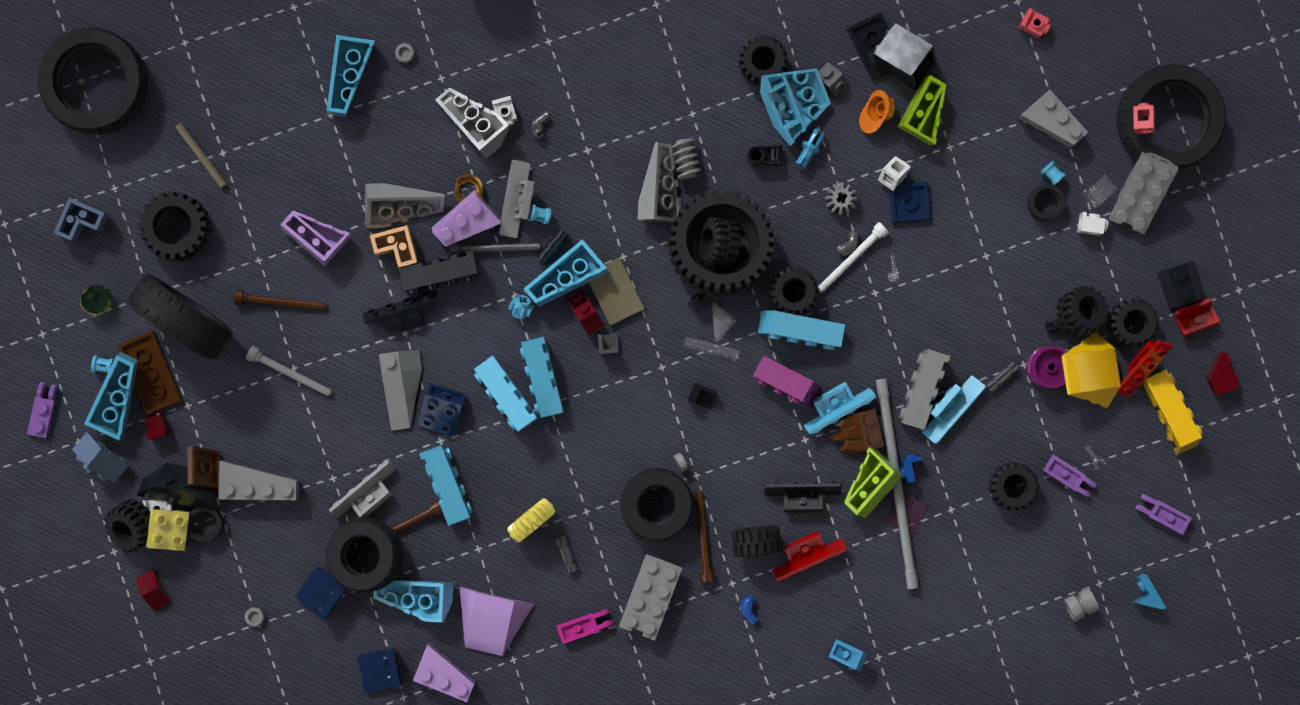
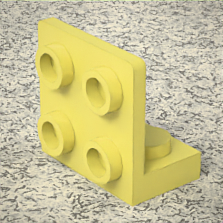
(167, 529)

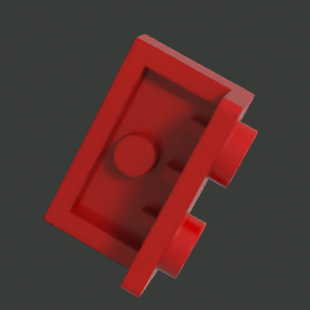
(1196, 317)

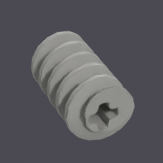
(685, 159)

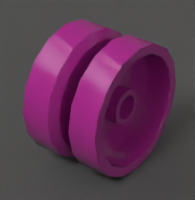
(1038, 369)

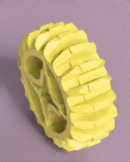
(531, 520)

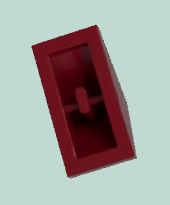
(153, 590)

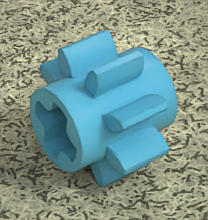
(521, 307)

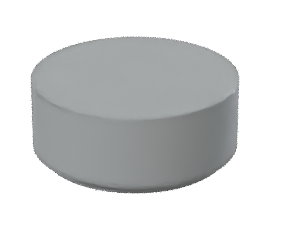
(405, 53)
(680, 462)
(254, 616)

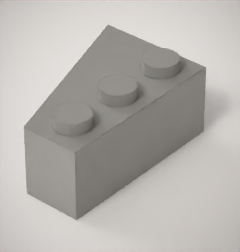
(1054, 119)

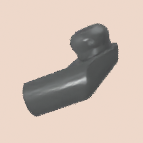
(538, 124)
(849, 246)

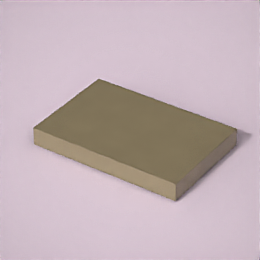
(616, 293)

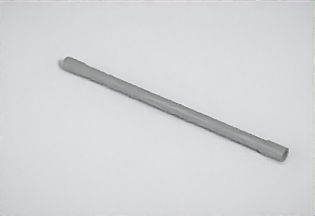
(910, 572)

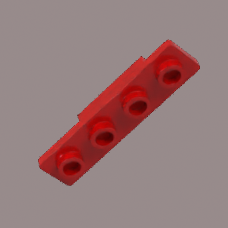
(1143, 365)
(806, 553)

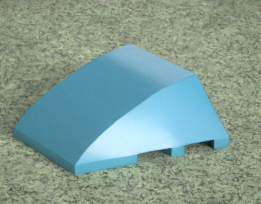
(793, 100)

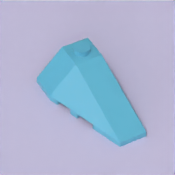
(423, 599)

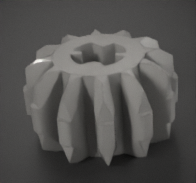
(838, 205)

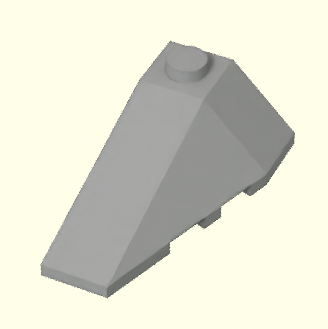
(480, 125)
(659, 194)
(396, 203)
(401, 380)

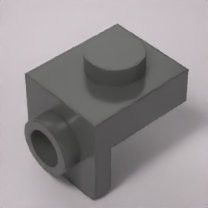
(833, 79)

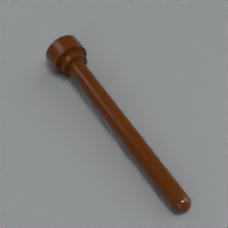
(242, 298)
(434, 509)
(706, 574)

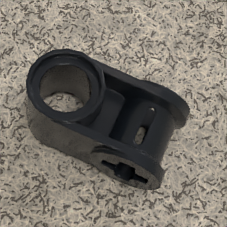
(766, 155)

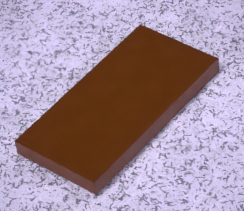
(153, 376)

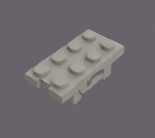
(1143, 191)
(650, 596)

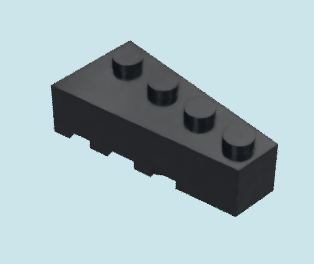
(439, 272)

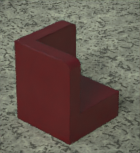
(156, 426)

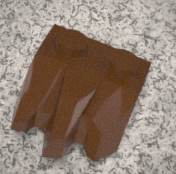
(858, 432)

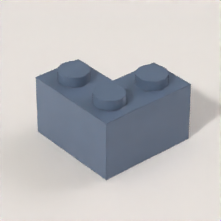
(76, 216)
(99, 458)

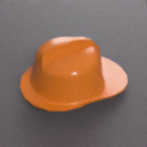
(876, 111)

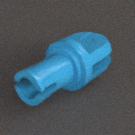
(810, 149)

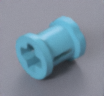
(1053, 173)
(540, 214)
(96, 361)

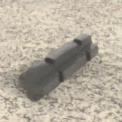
(1002, 377)
(566, 554)

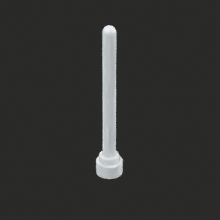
(877, 233)

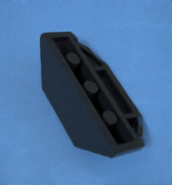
(171, 485)

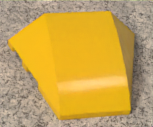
(1092, 371)

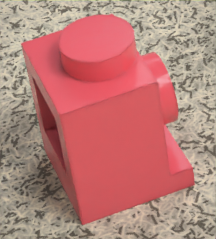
(1028, 23)
(1140, 112)

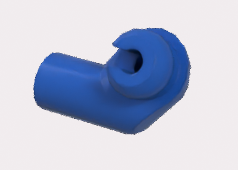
(746, 609)

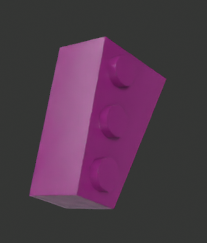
(786, 382)

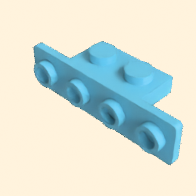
(835, 405)
(952, 407)

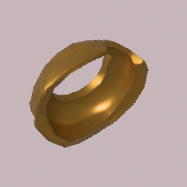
(467, 178)

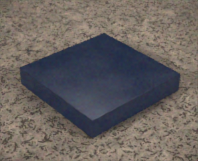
(910, 202)

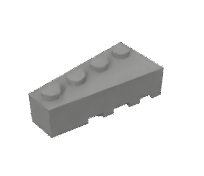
(923, 389)
(247, 483)

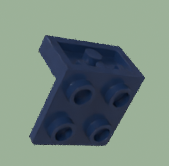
(441, 409)
(320, 592)
(380, 670)

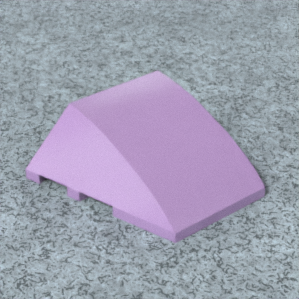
(491, 620)

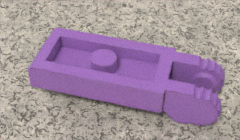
(42, 412)
(1067, 475)
(1165, 515)

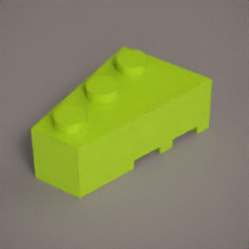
(924, 110)
(872, 484)

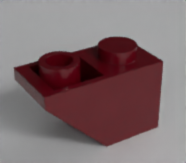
(585, 312)
(1221, 375)

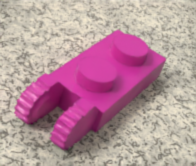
(582, 626)

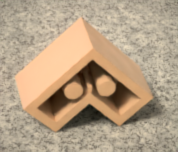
(396, 240)

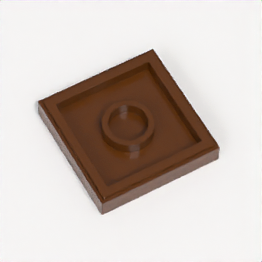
(203, 467)

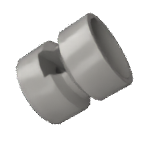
(1080, 605)

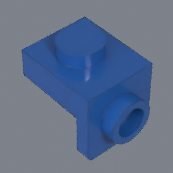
(907, 470)

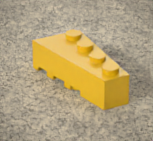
(1173, 411)

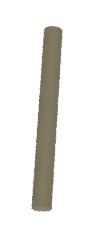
(201, 156)

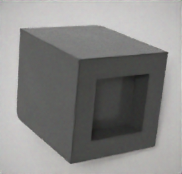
(608, 344)

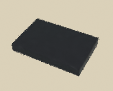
(865, 37)

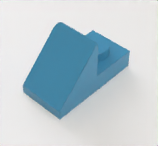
(1151, 597)
(848, 655)

